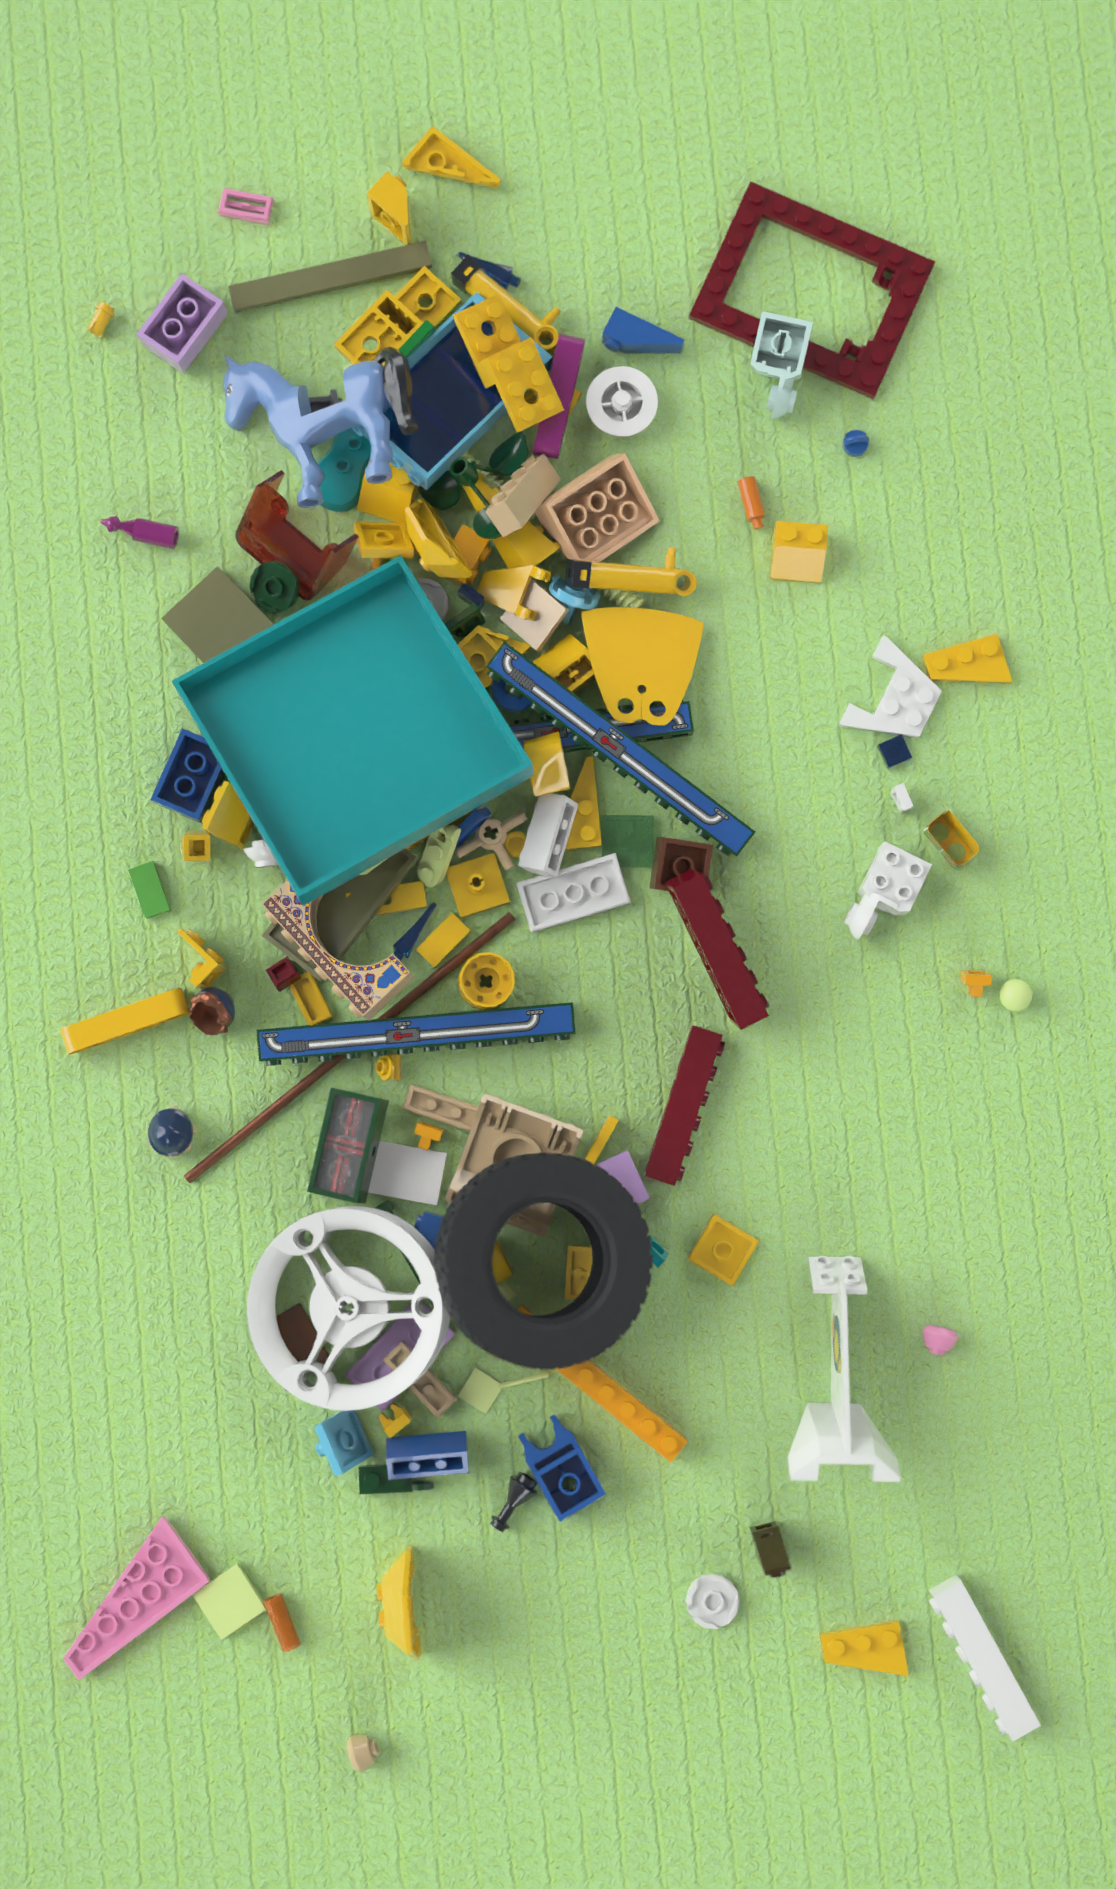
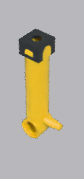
(471, 279)
(630, 577)

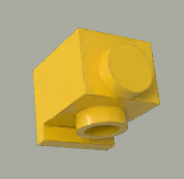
(196, 846)

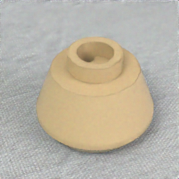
(362, 1752)

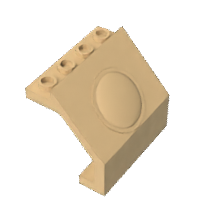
(508, 1131)

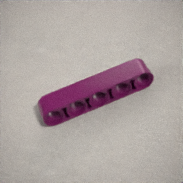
(564, 378)

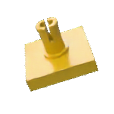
(383, 541)
(477, 885)

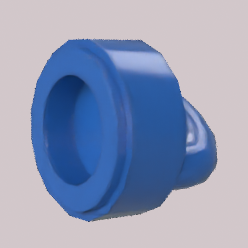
(855, 443)

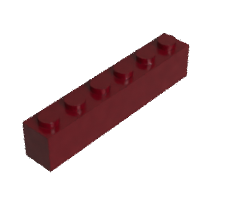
(683, 1105)

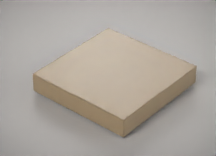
(548, 616)

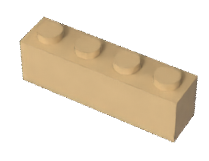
(522, 494)

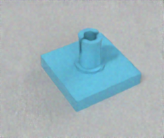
(343, 1441)

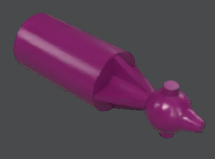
(145, 531)

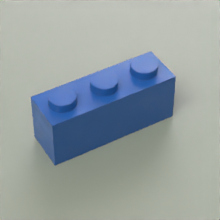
(427, 1455)

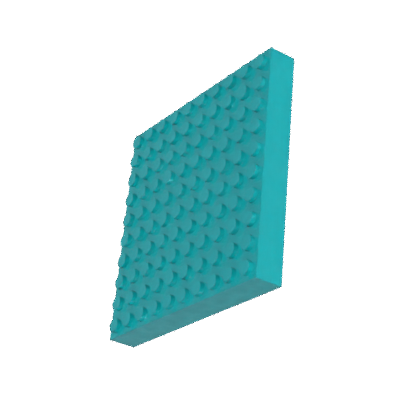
(353, 729)

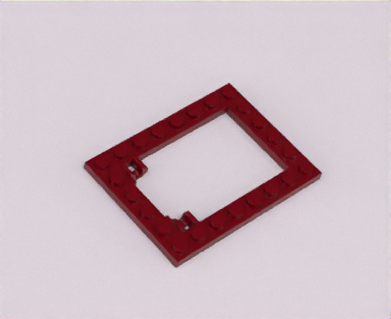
(908, 281)

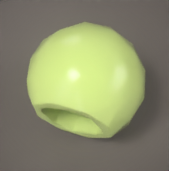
(1015, 995)

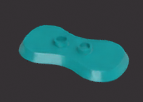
(344, 470)

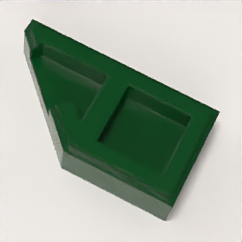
(465, 621)

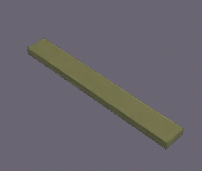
(329, 277)

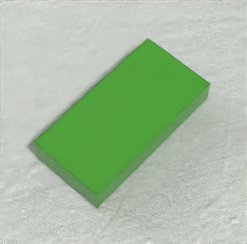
(149, 890)

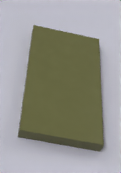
(215, 617)
(344, 919)

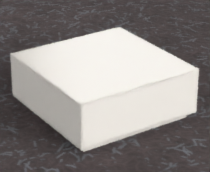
(901, 798)

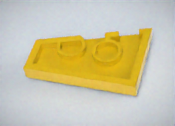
(971, 661)
(867, 1647)

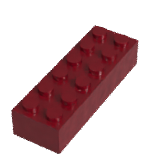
(717, 949)

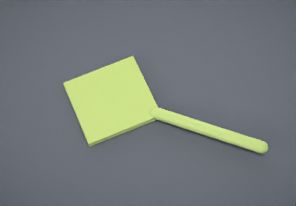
(482, 1389)

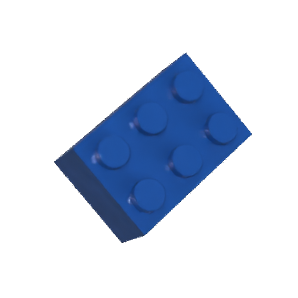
(189, 778)

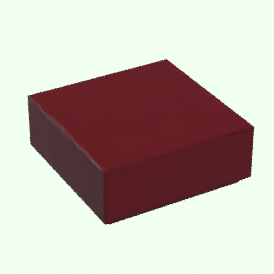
(283, 974)

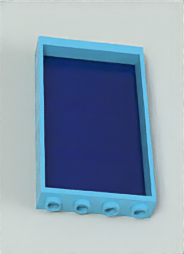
(445, 403)

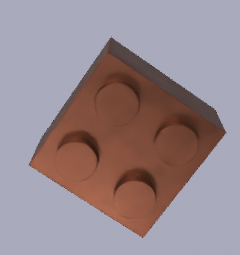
(676, 857)

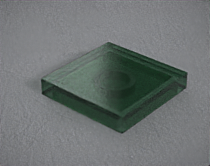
(630, 839)

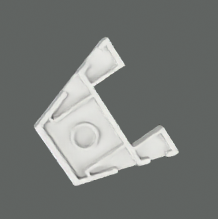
(905, 701)

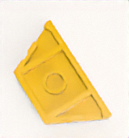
(481, 646)

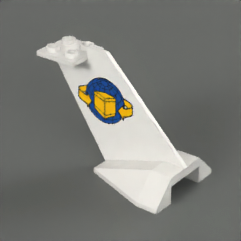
(838, 1429)

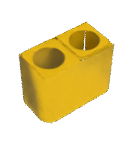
(548, 764)

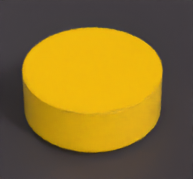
(514, 843)

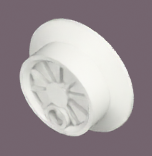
(621, 401)

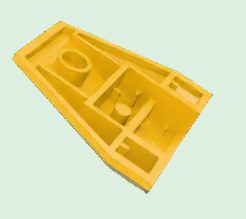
(398, 1605)

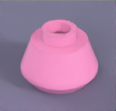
(939, 1339)

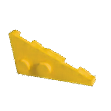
(442, 157)
(586, 825)

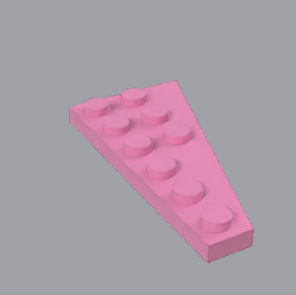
(148, 1589)

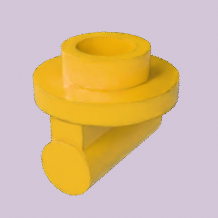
(389, 1067)

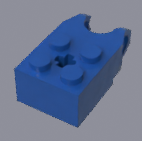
(554, 1464)

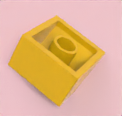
(391, 207)
(388, 498)
(798, 551)

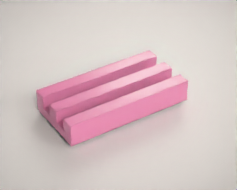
(242, 215)

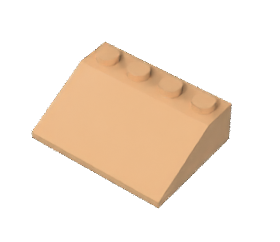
(598, 511)

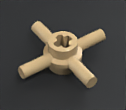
(497, 844)

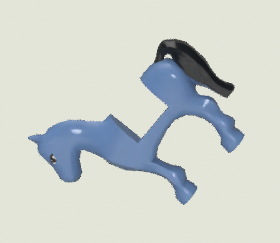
(368, 392)

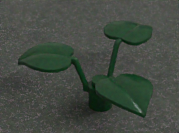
(445, 491)

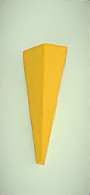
(522, 547)

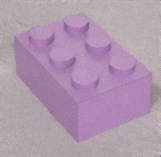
(182, 323)

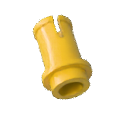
(101, 319)

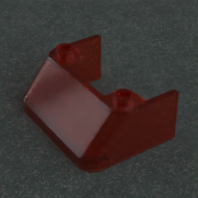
(270, 537)

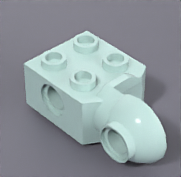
(781, 355)

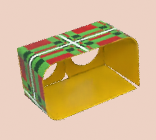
(954, 827)

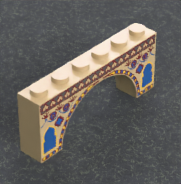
(364, 986)

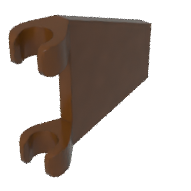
(299, 1334)

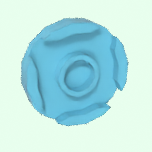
(573, 597)

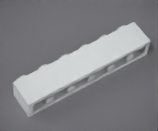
(984, 1658)

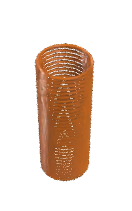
(280, 1622)

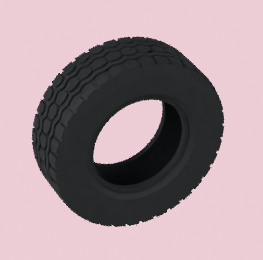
(616, 1277)

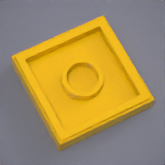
(723, 1250)

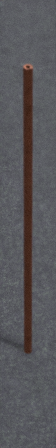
(326, 1066)

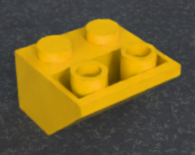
(568, 664)
(228, 817)

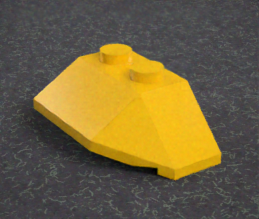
(434, 542)

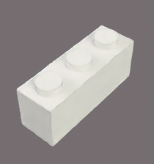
(548, 834)

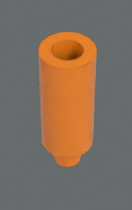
(752, 501)

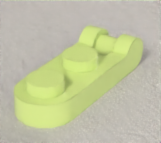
(438, 855)

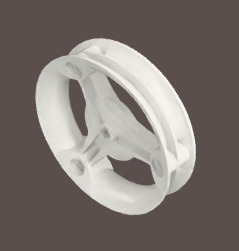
(329, 1313)

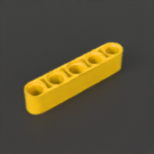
(124, 1021)

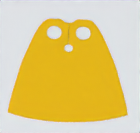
(644, 649)

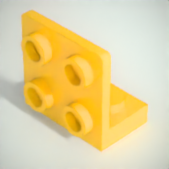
(208, 972)

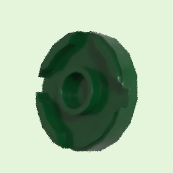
(274, 586)

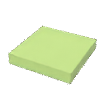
(229, 1601)

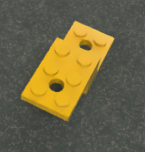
(395, 318)
(508, 362)

